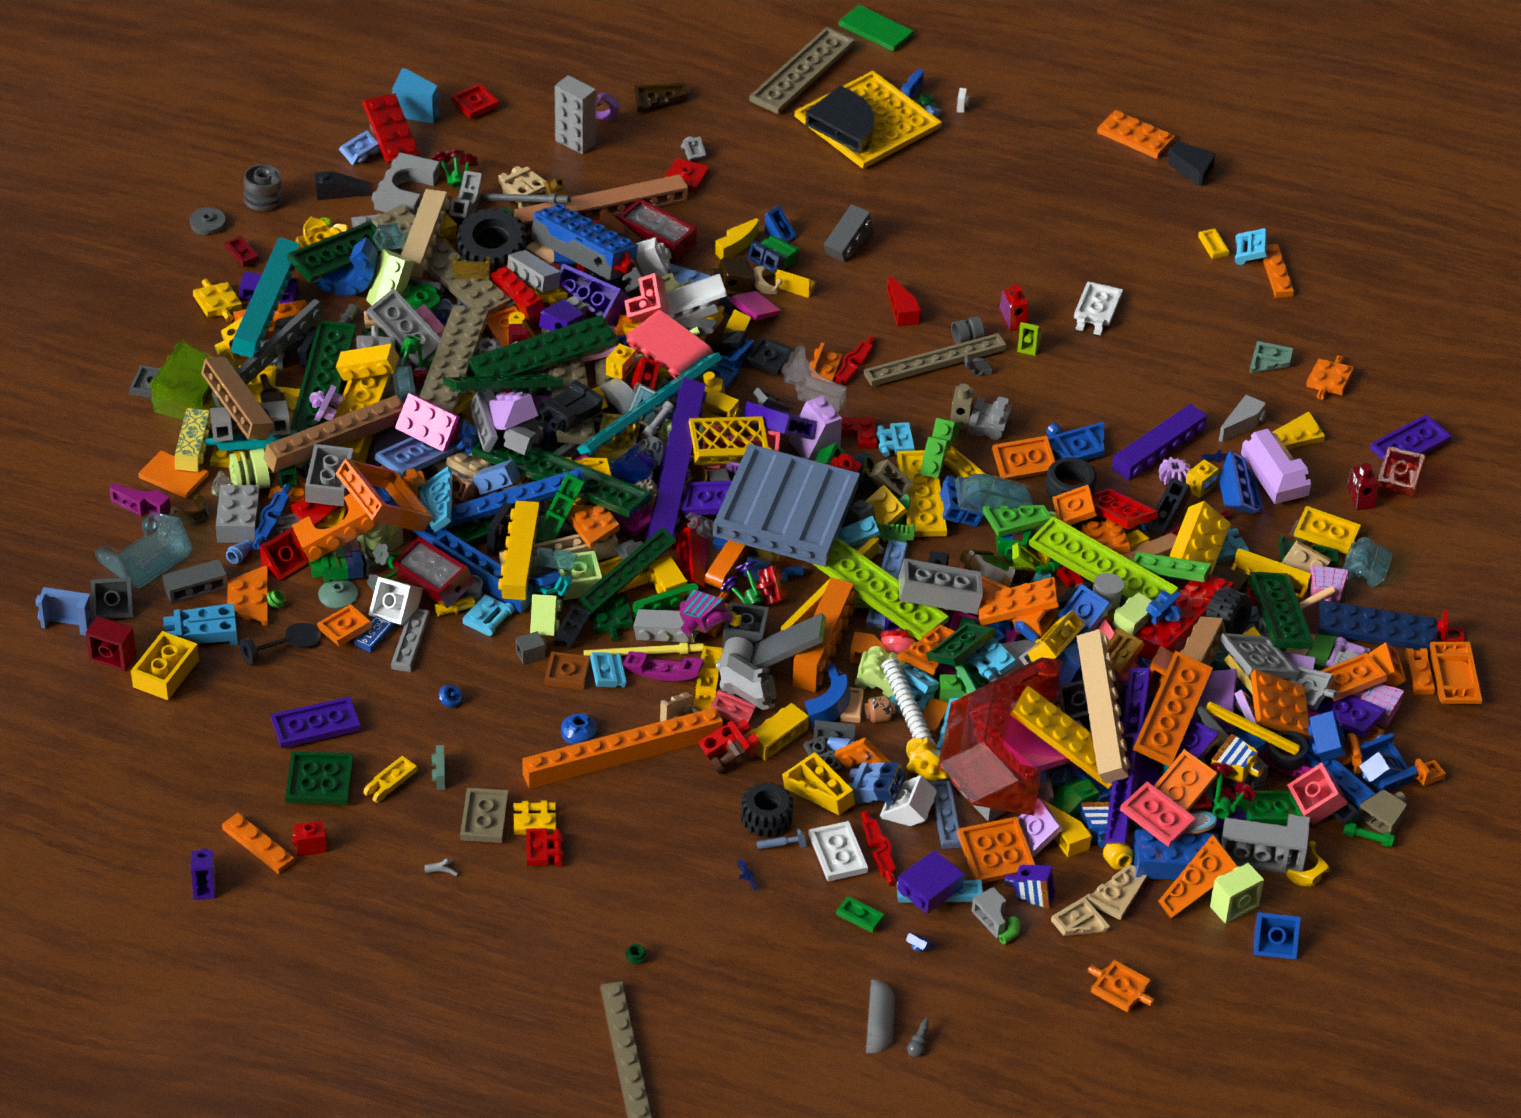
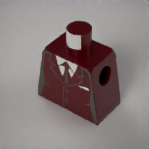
(1362, 487)

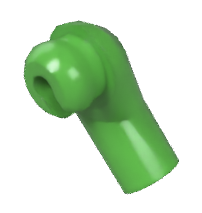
(1013, 930)

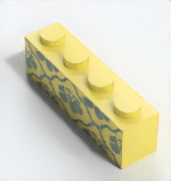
(192, 438)

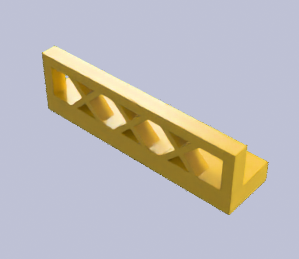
(1255, 563)

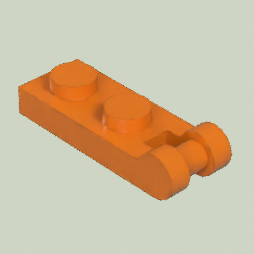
(1420, 671)

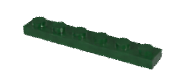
(627, 570)

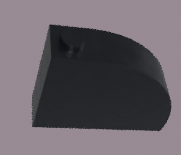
(843, 118)

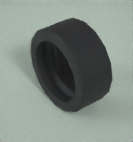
(1289, 762)

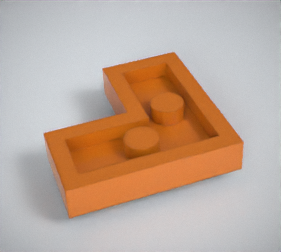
(859, 752)

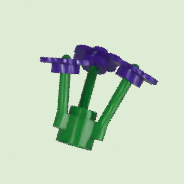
(752, 595)

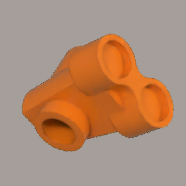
(414, 480)

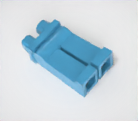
(204, 624)

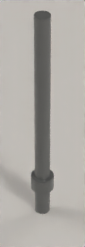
(552, 198)

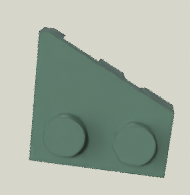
(1270, 357)

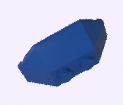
(1239, 485)

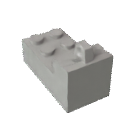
(1267, 845)

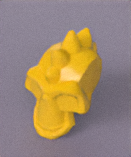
(924, 759)

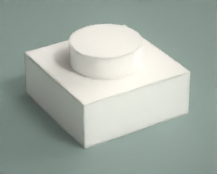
(963, 100)

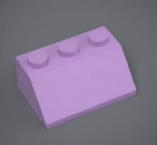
(511, 409)

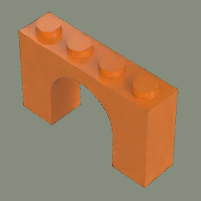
(322, 541)

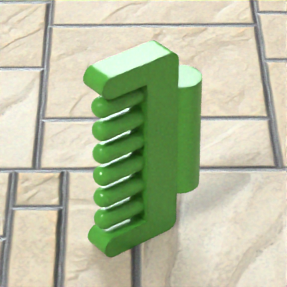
(895, 535)

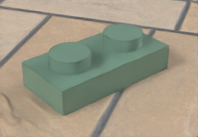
(438, 774)

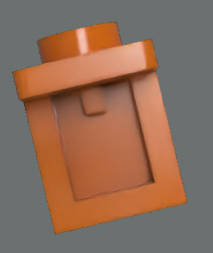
(1429, 772)

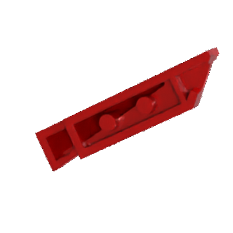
(692, 554)

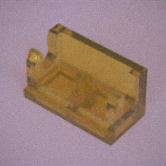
(471, 269)

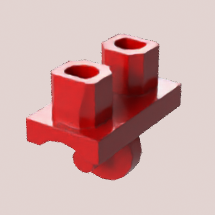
(770, 585)

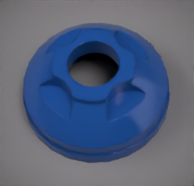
(579, 733)

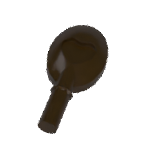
(269, 393)

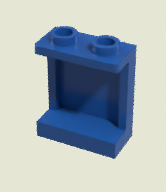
(1384, 744)

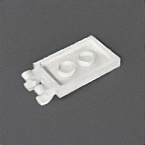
(1097, 306)

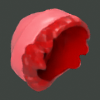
(897, 640)

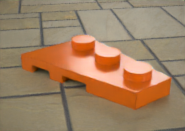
(917, 652)

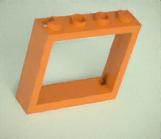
(358, 480)

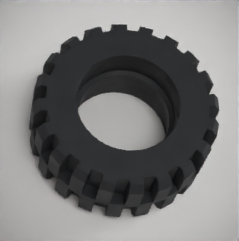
(491, 224)

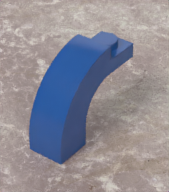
(833, 702)

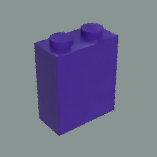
(930, 882)

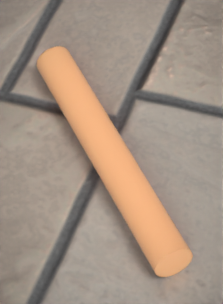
(1317, 597)

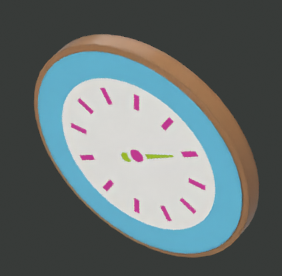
(1203, 822)

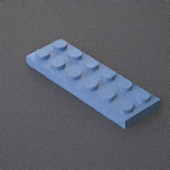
(414, 455)

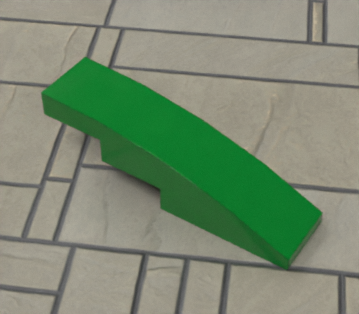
(559, 508)

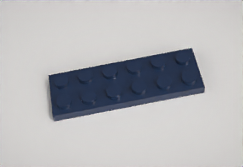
(1376, 625)

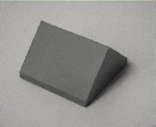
(112, 598)

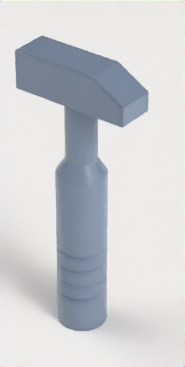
(783, 841)

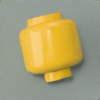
(1118, 855)

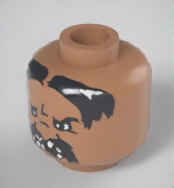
(879, 709)

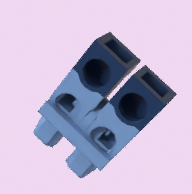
(877, 782)

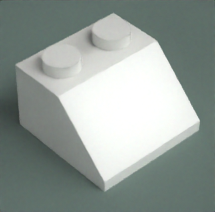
(394, 600)
(912, 802)

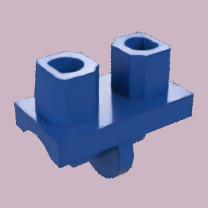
(1167, 609)

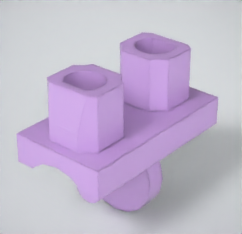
(331, 398)

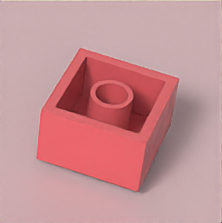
(1317, 794)

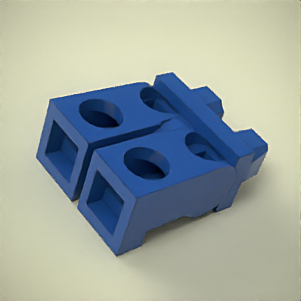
(951, 509)

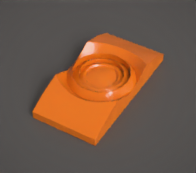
(1455, 673)

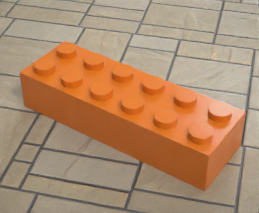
(837, 608)

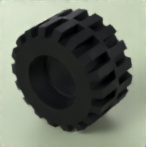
(1232, 607)
(767, 821)

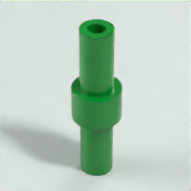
(1050, 567)

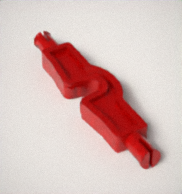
(857, 356)
(882, 856)

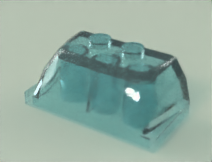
(991, 491)

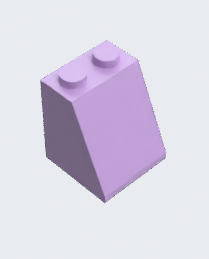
(826, 431)

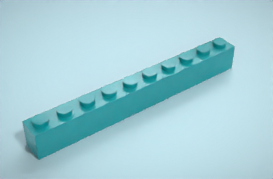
(265, 300)

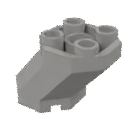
(746, 680)

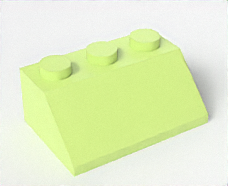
(391, 272)

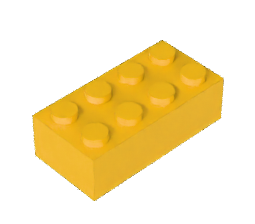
(1200, 535)

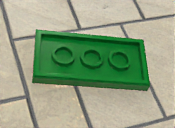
(876, 28)

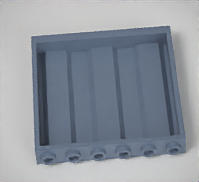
(786, 505)

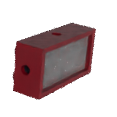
(652, 222)
(434, 571)

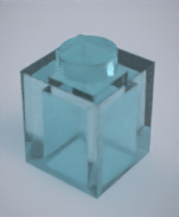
(388, 236)

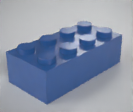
(1161, 861)

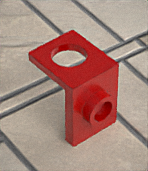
(1444, 629)

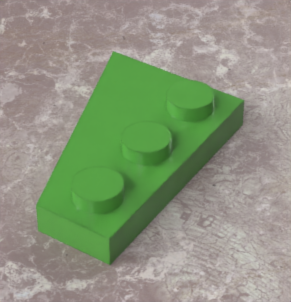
(1013, 520)

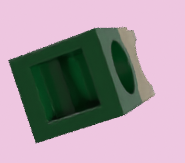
(288, 476)

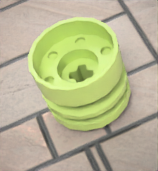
(250, 470)

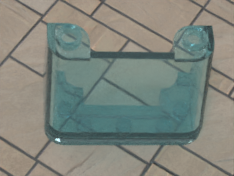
(151, 555)

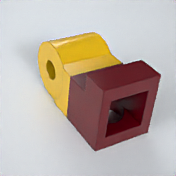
(517, 328)

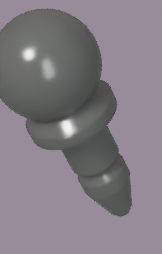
(916, 1046)

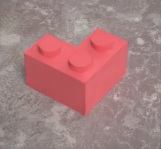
(652, 299)

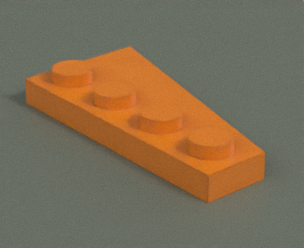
(1197, 877)

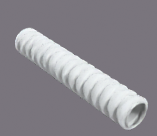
(905, 700)

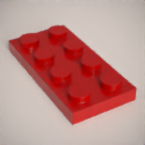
(390, 127)
(1122, 509)

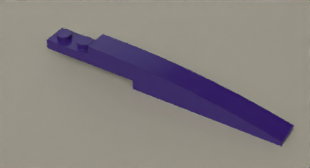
(1134, 717)

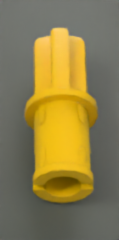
(458, 605)

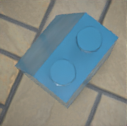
(417, 97)

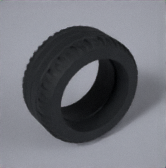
(1069, 468)

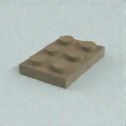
(484, 815)

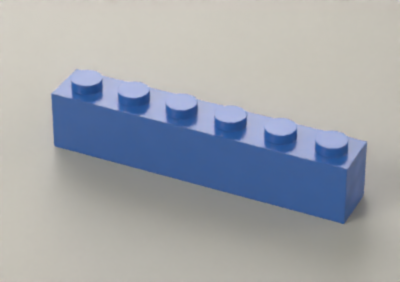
(480, 565)

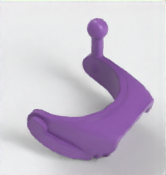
(614, 106)

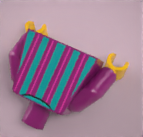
(705, 611)

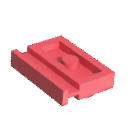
(732, 707)

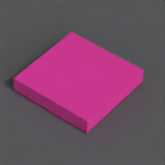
(755, 305)

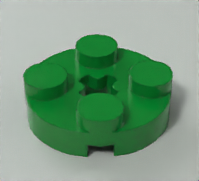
(413, 294)

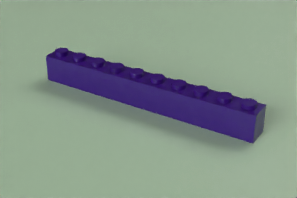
(677, 458)

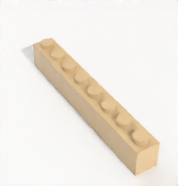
(1102, 706)

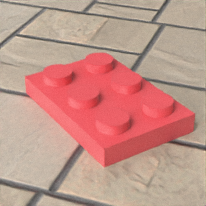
(1157, 814)

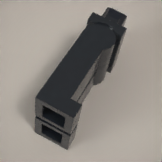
(570, 407)

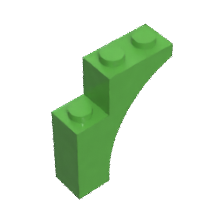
(938, 445)

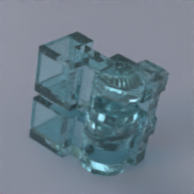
(1367, 561)

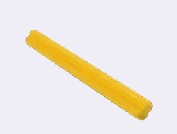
(1252, 728)

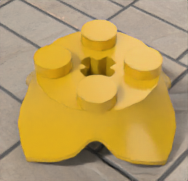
(317, 230)

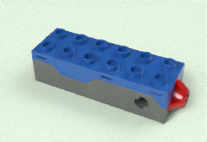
(584, 241)

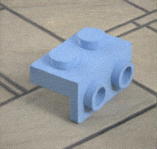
(360, 148)

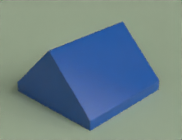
(1276, 935)

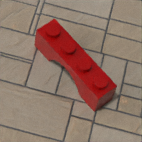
(526, 299)

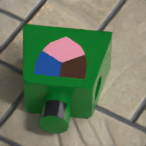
(1005, 543)

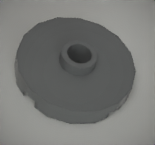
(207, 221)

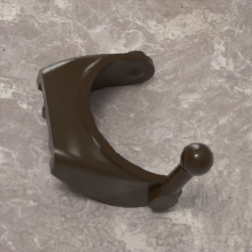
(192, 517)

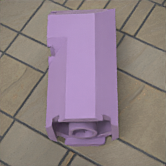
(1275, 467)

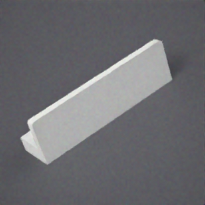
(695, 294)

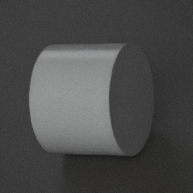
(1109, 588)
(740, 647)

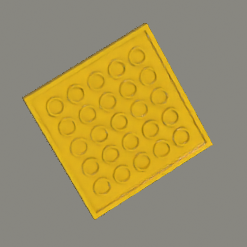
(896, 119)

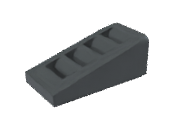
(1208, 721)

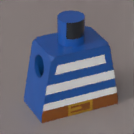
(1094, 817)

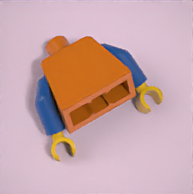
(1035, 624)

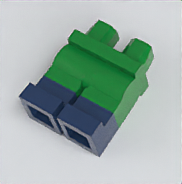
(773, 252)
(339, 564)

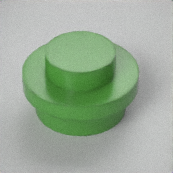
(276, 598)

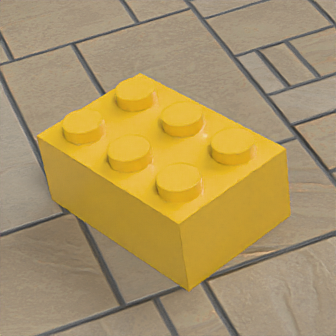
(165, 665)

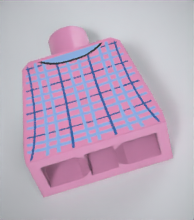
(1325, 577)
(1385, 697)

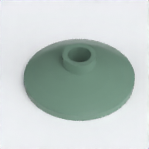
(338, 593)

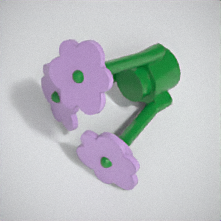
(411, 345)

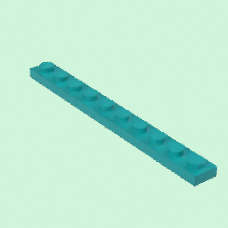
(645, 407)

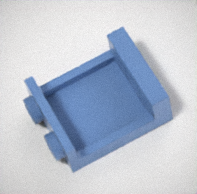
(65, 607)

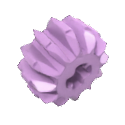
(1173, 469)

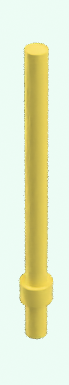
(682, 648)

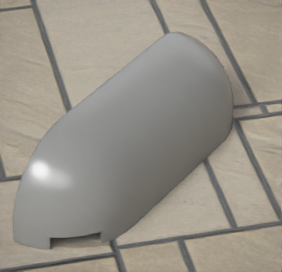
(880, 1017)

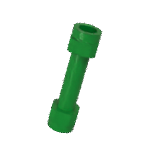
(1387, 838)

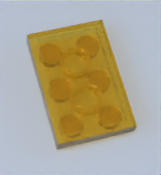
(620, 443)

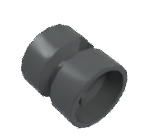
(967, 330)

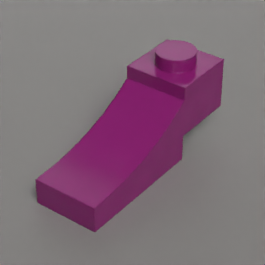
(140, 501)

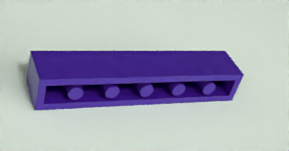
(1159, 442)

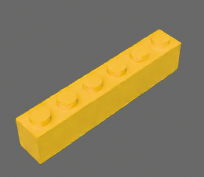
(520, 550)

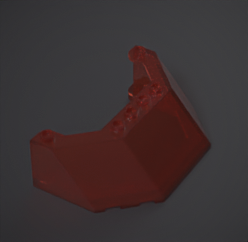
(976, 735)

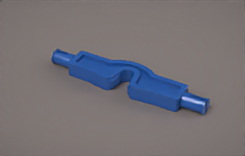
(267, 523)

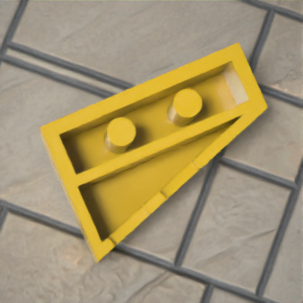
(819, 784)

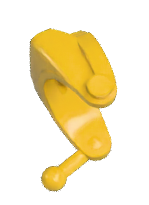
(1312, 876)

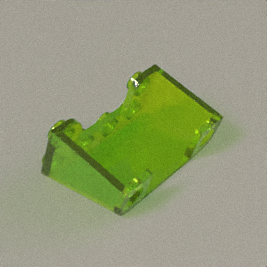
(180, 382)

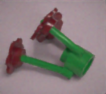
(466, 159)
(1223, 795)

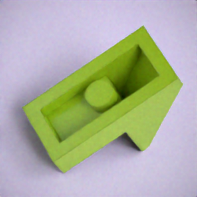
(1024, 558)

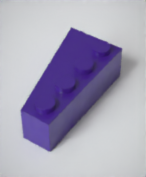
(596, 294)

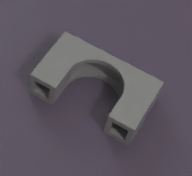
(405, 169)
(224, 424)

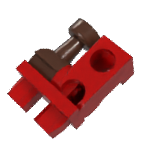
(729, 739)

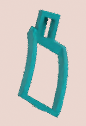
(560, 587)

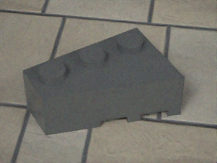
(849, 233)

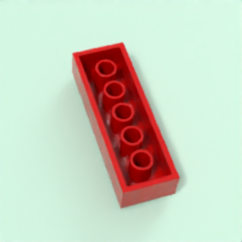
(1193, 604)

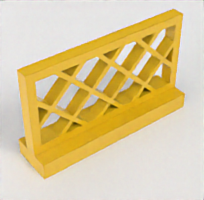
(724, 455)

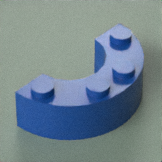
(355, 278)

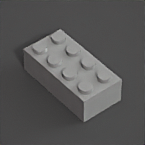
(575, 114)
(940, 586)

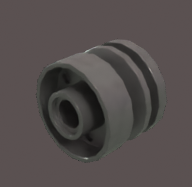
(262, 187)

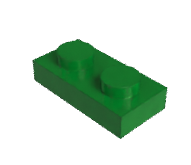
(860, 914)

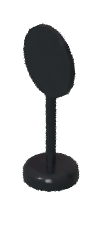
(298, 635)

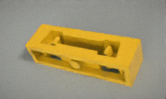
(1057, 637)

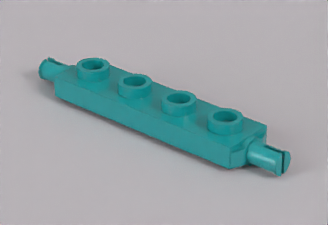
(241, 442)

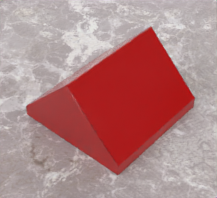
(283, 554)

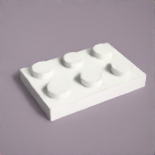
(838, 851)

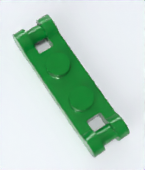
(665, 600)

